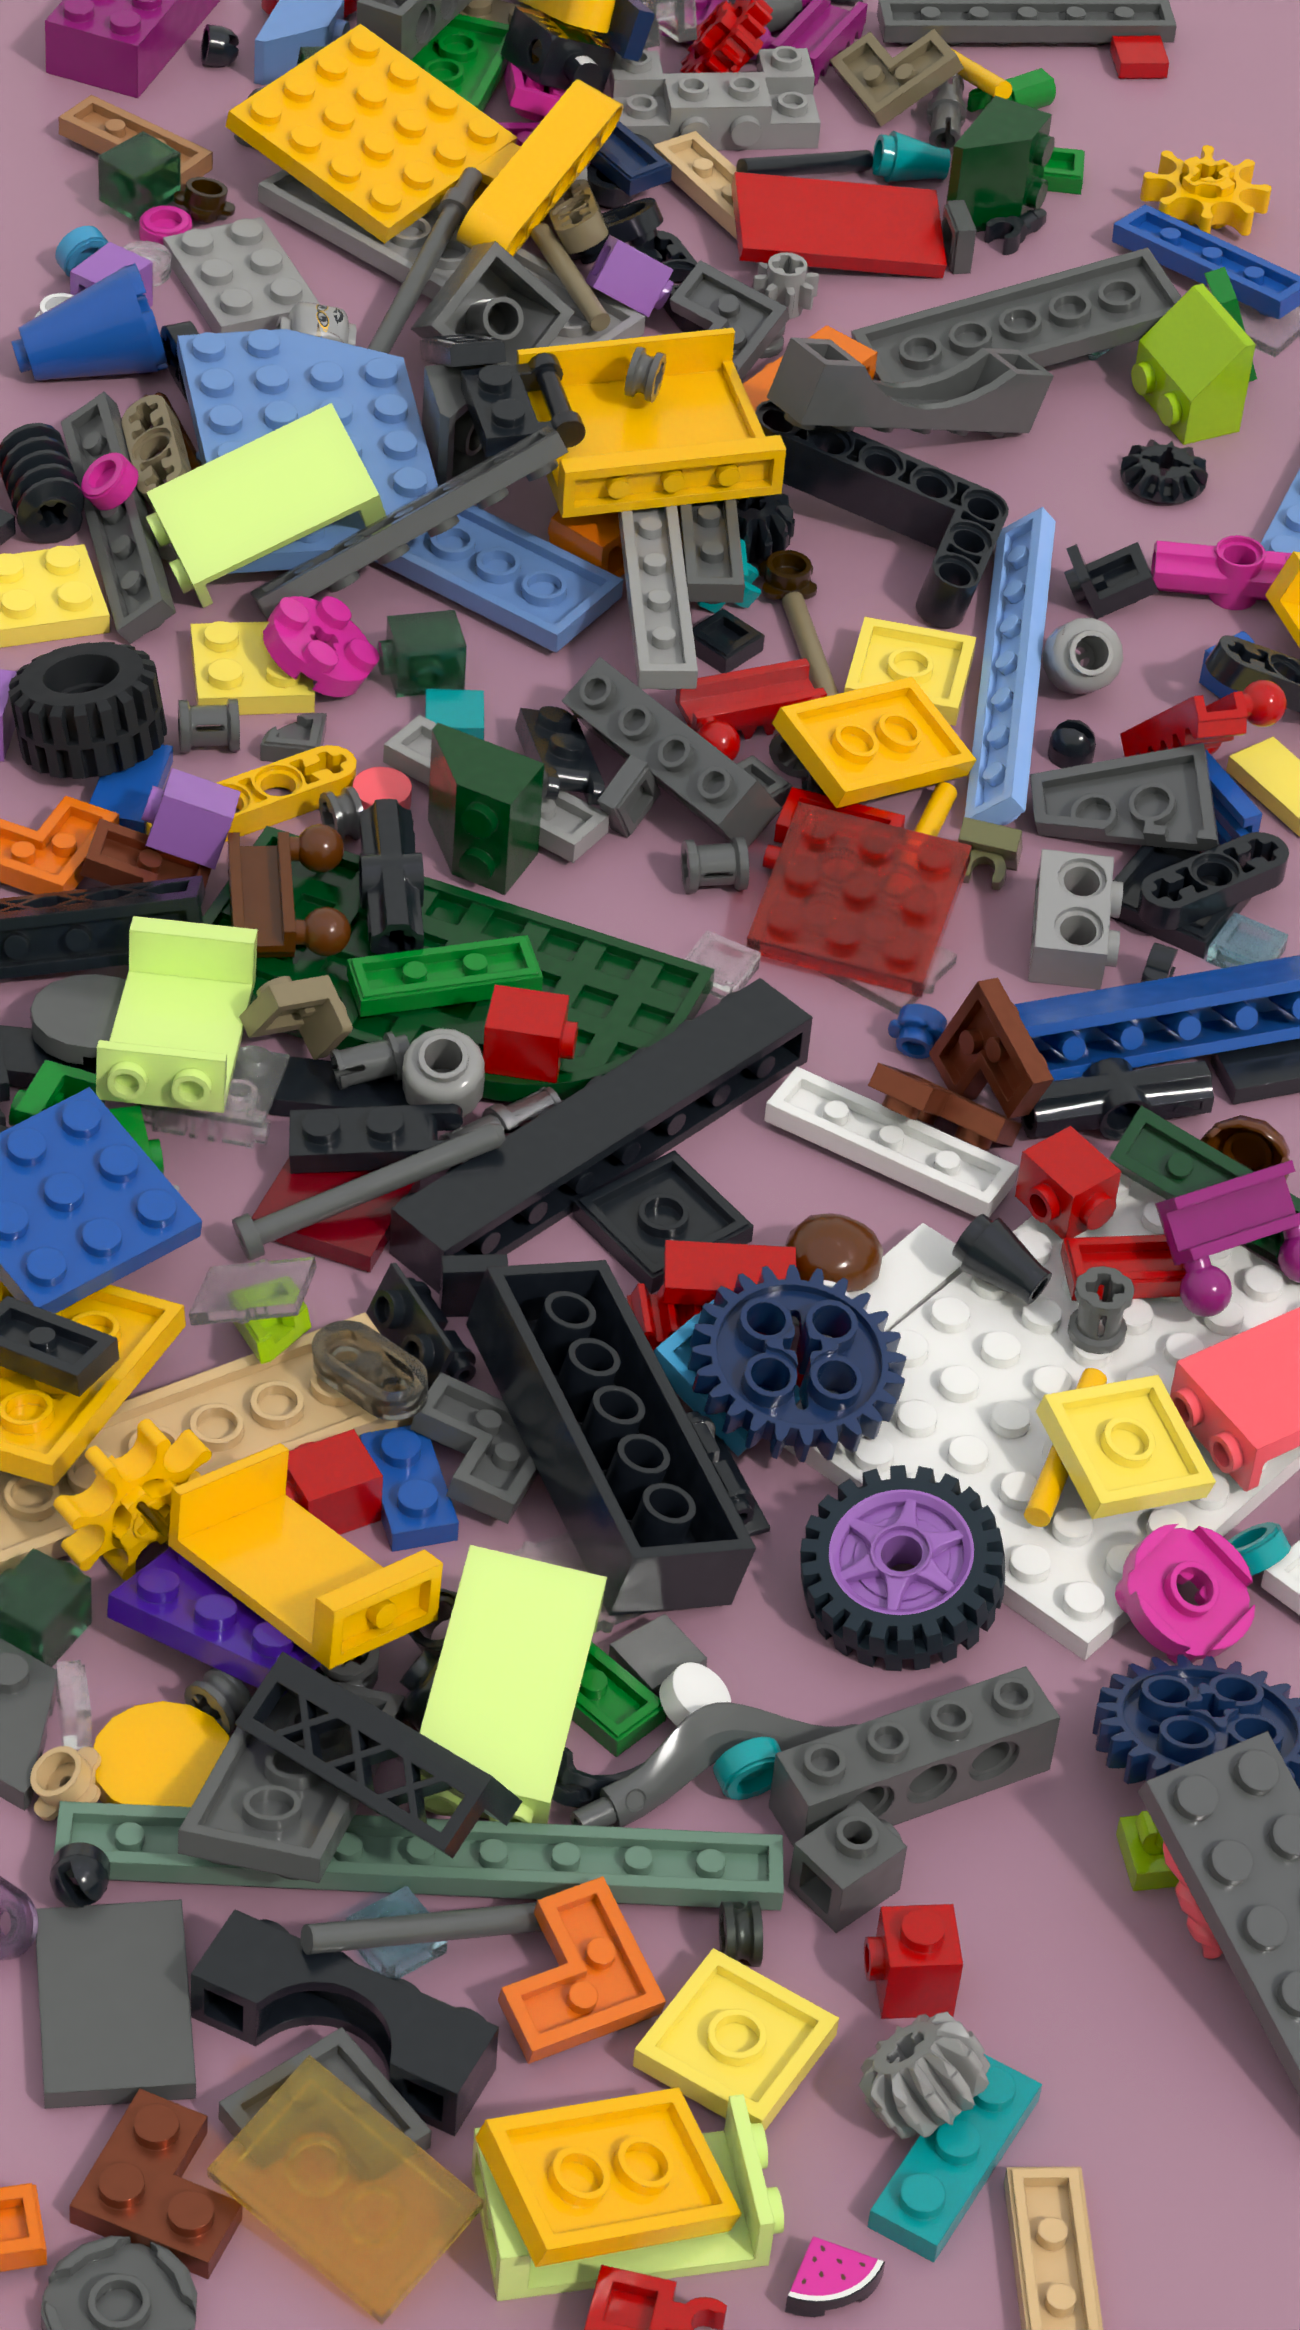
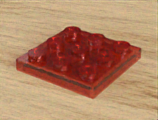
(859, 899)

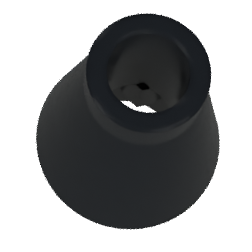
(998, 1257)

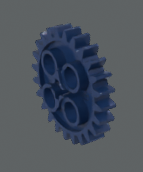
(855, 1363)
(1190, 1711)

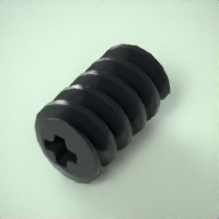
(41, 483)

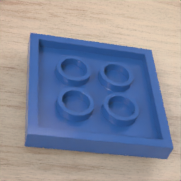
(81, 1205)

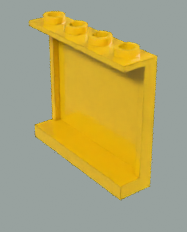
(682, 449)

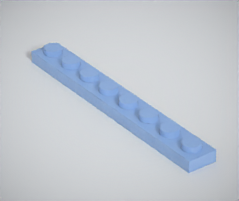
(1011, 670)

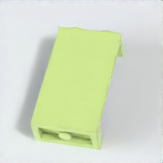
(261, 499)
(179, 1015)
(512, 1674)
(741, 2156)

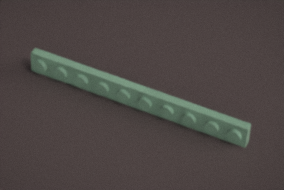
(492, 1862)

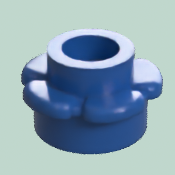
(917, 1029)

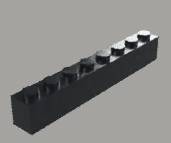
(603, 1131)

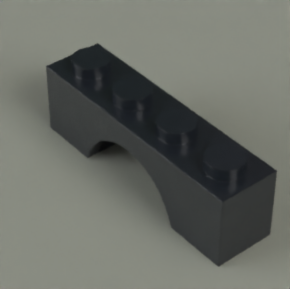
(263, 1983)

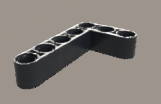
(902, 496)

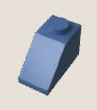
(295, 26)

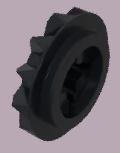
(1183, 481)

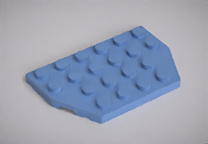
(268, 378)

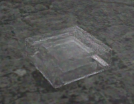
(732, 962)
(73, 1704)

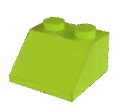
(1195, 368)

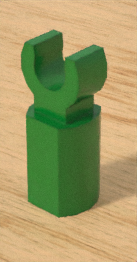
(1030, 89)

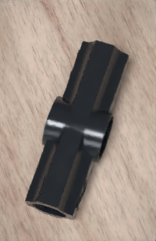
(391, 878)
(1114, 1092)

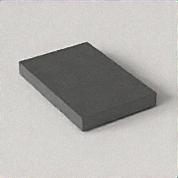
(114, 2003)

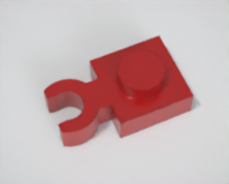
(647, 2303)

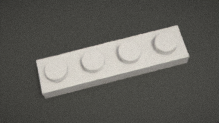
(891, 1143)

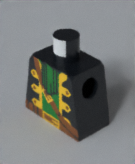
(565, 53)

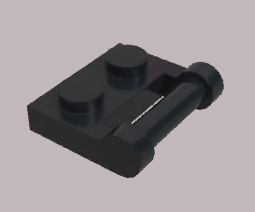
(503, 409)

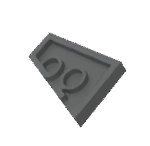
(1131, 800)

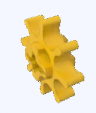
(1207, 191)
(129, 1498)

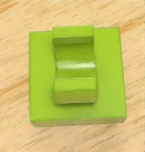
(1144, 1853)

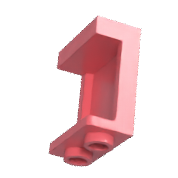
(1244, 1397)

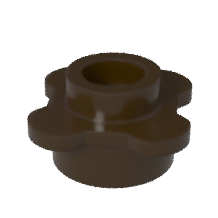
(204, 199)
(786, 573)

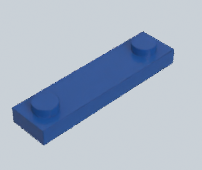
(1194, 252)

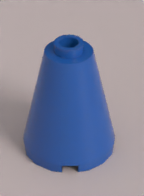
(94, 333)

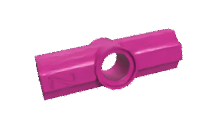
(1230, 573)

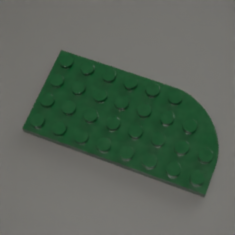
(615, 988)

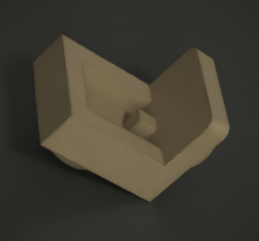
(302, 1005)

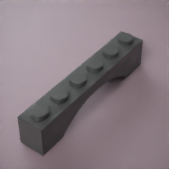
(985, 393)

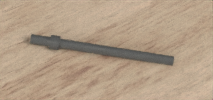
(451, 214)

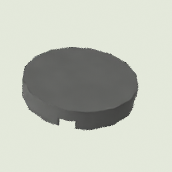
(75, 1015)
(119, 2288)

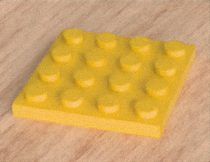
(368, 131)
(50, 1428)

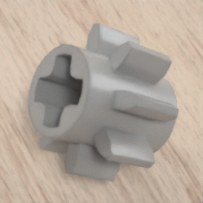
(787, 282)

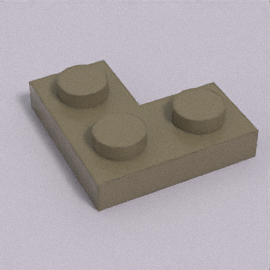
(893, 84)

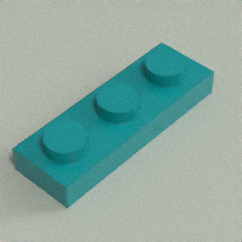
(953, 2164)

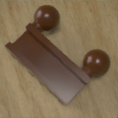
(264, 892)

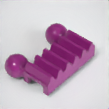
(822, 30)
(1223, 1219)

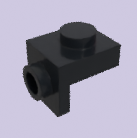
(1111, 580)

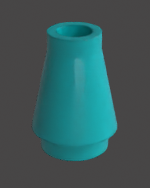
(906, 159)

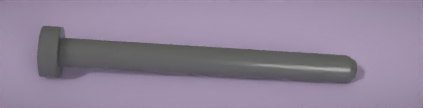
(256, 1233)

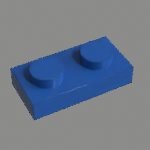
(413, 1489)

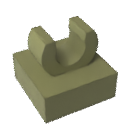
(992, 846)

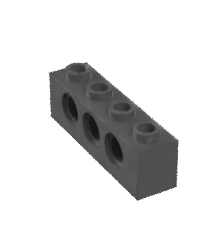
(408, 23)
(677, 755)
(919, 1756)

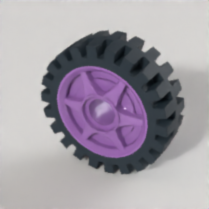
(910, 1611)

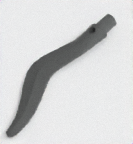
(686, 1754)

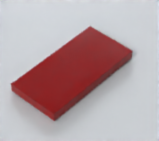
(839, 224)

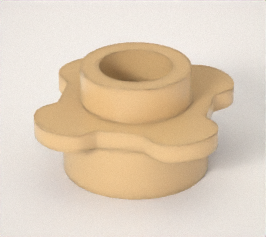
(64, 1776)

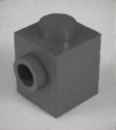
(847, 1866)

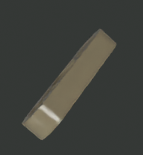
(578, 218)
(146, 443)

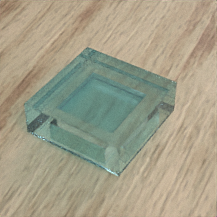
(1245, 942)

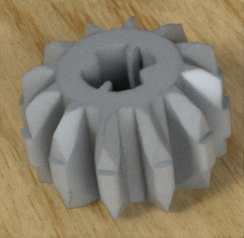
(924, 2075)

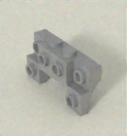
(726, 108)

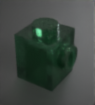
(139, 175)
(423, 652)
(44, 1606)

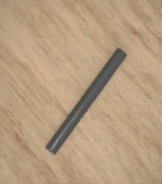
(419, 1928)

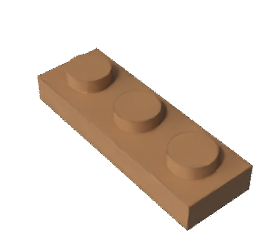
(103, 126)

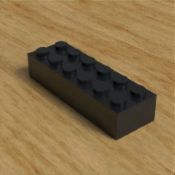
(609, 1437)

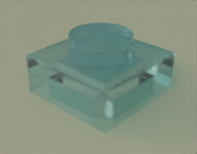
(402, 1959)

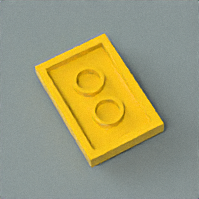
(873, 742)
(607, 2176)

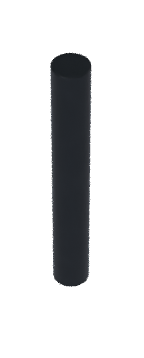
(808, 163)

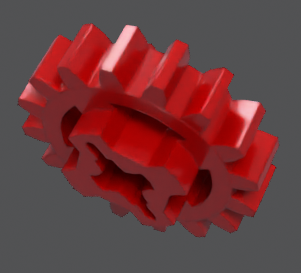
(728, 37)

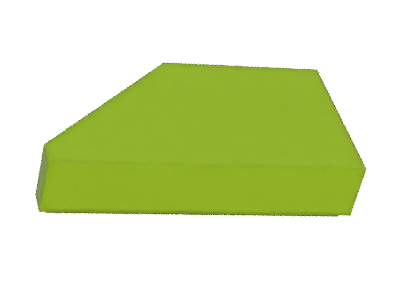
(273, 1335)

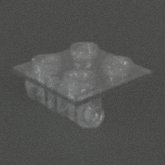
(247, 1106)

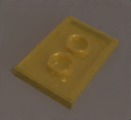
(345, 2189)

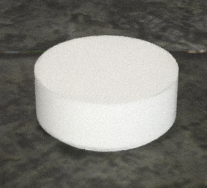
(690, 1689)

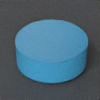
(78, 246)

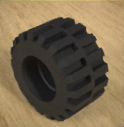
(88, 710)

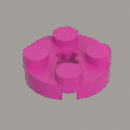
(320, 644)
(1161, 1614)

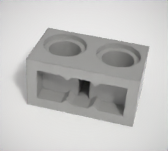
(1069, 919)

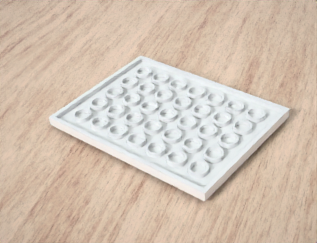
(972, 1400)

